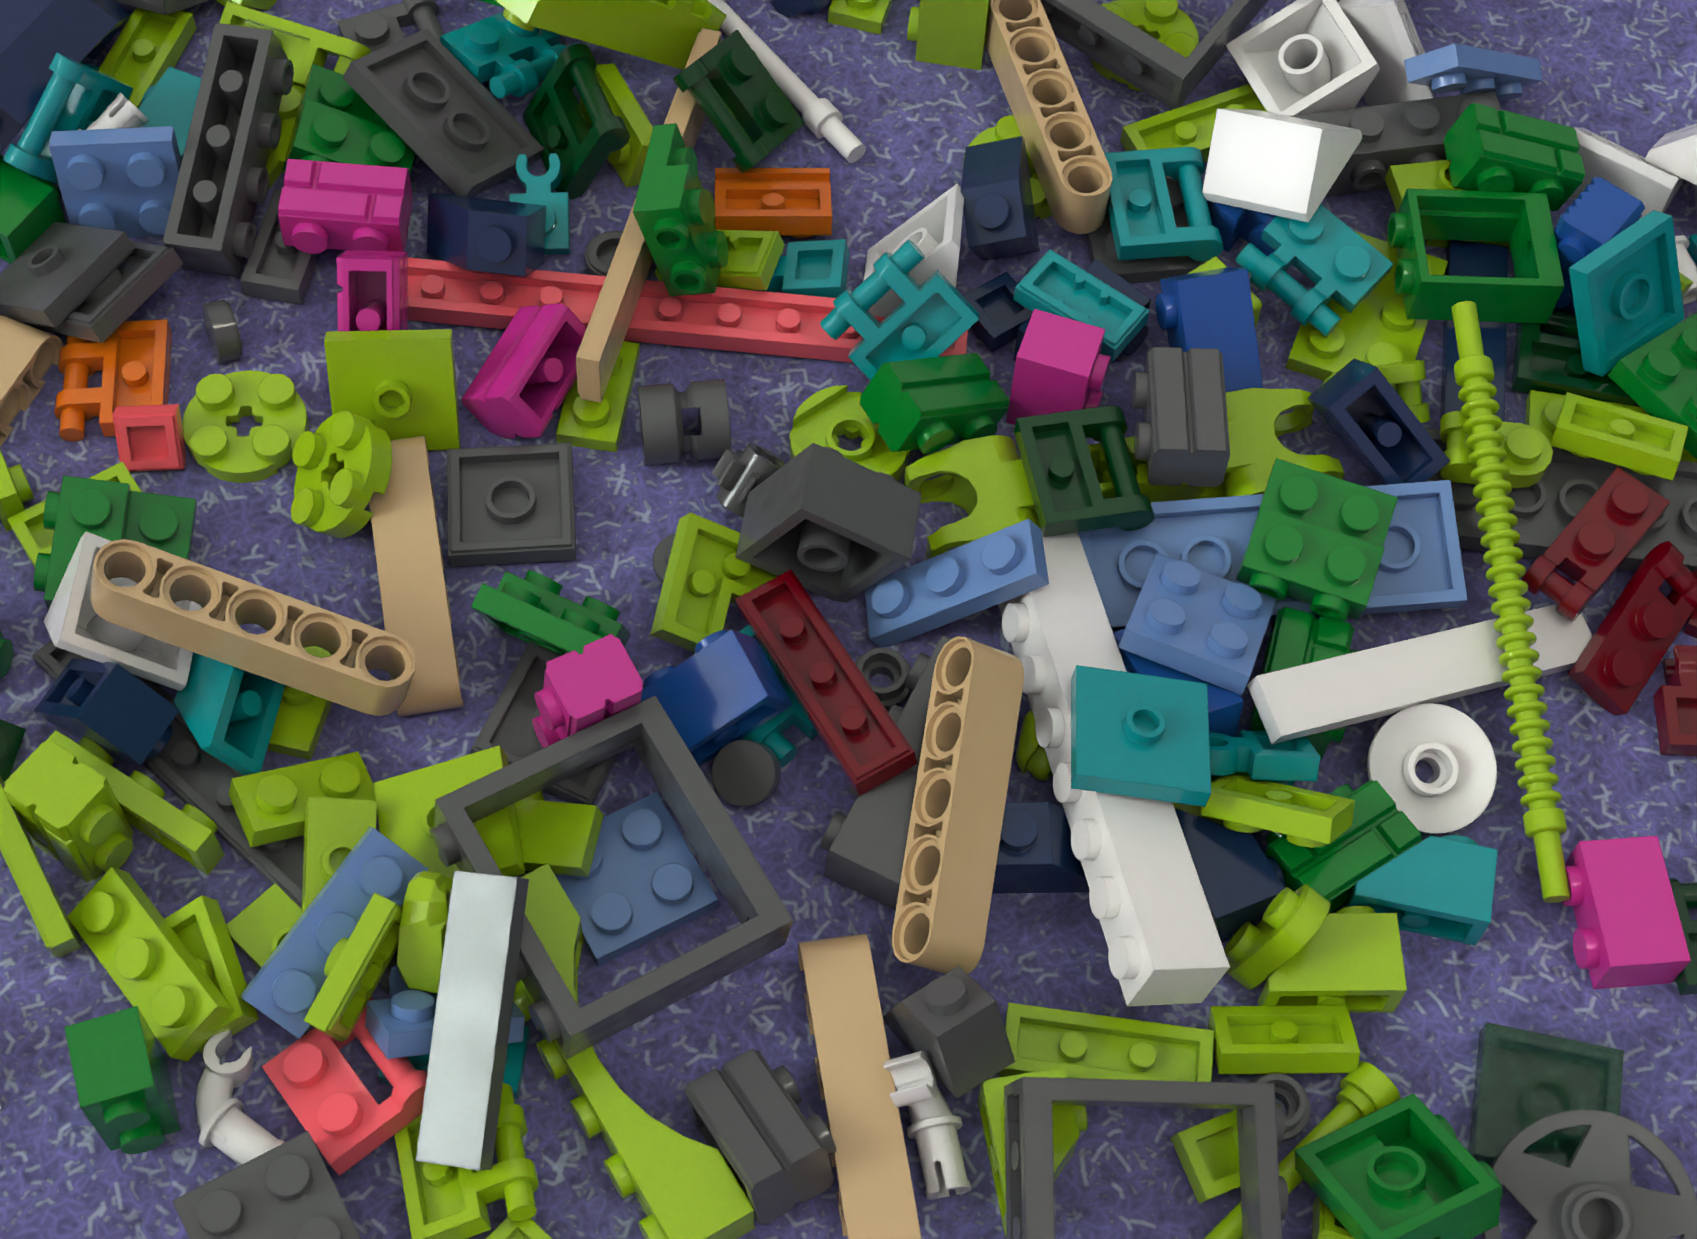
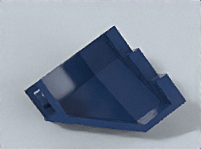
(31, 37)

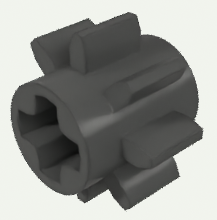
(741, 473)

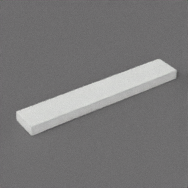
(1405, 674)

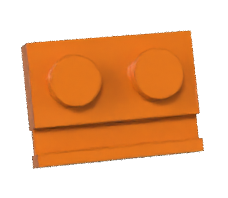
(774, 200)

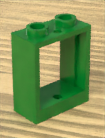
(1477, 216)

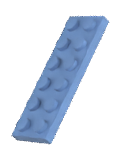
(1416, 572)

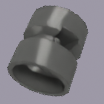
(663, 424)

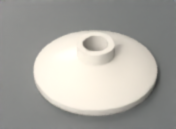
(1456, 752)

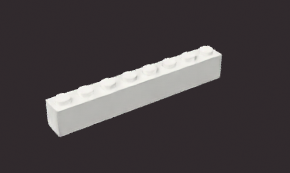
(1128, 846)

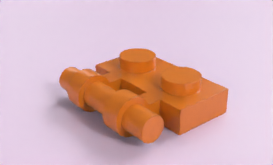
(134, 374)

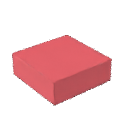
(150, 437)

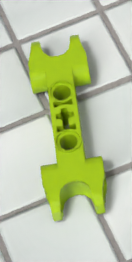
(993, 489)

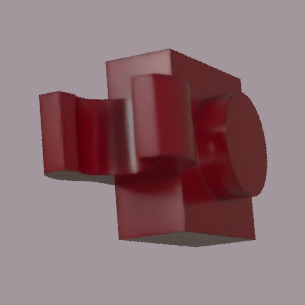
(1677, 703)

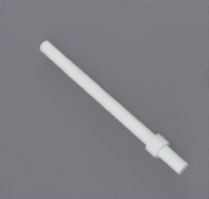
(818, 114)

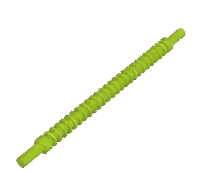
(1544, 820)

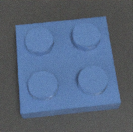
(118, 177)
(1198, 623)
(638, 882)

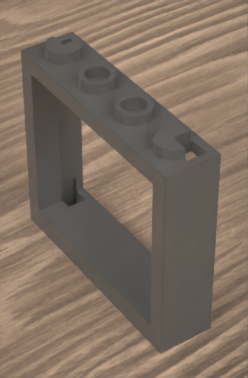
(1140, 56)
(707, 824)
(1030, 1143)

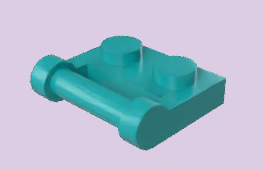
(69, 102)
(1143, 211)

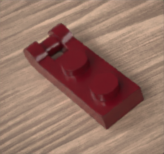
(1596, 543)
(1637, 631)

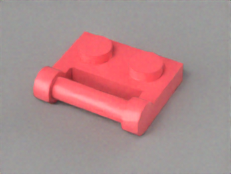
(334, 1100)

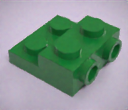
(342, 127)
(679, 216)
(114, 514)
(1317, 540)
(537, 613)
(1402, 1177)

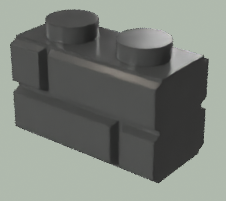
(1183, 417)
(762, 1133)

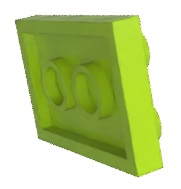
(1372, 333)

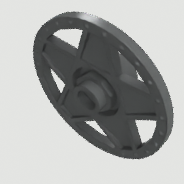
(1595, 1190)

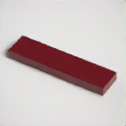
(826, 682)

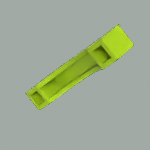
(676, 1179)

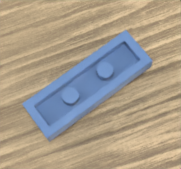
(1473, 71)
(956, 584)
(295, 970)

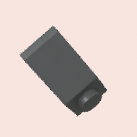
(956, 1028)

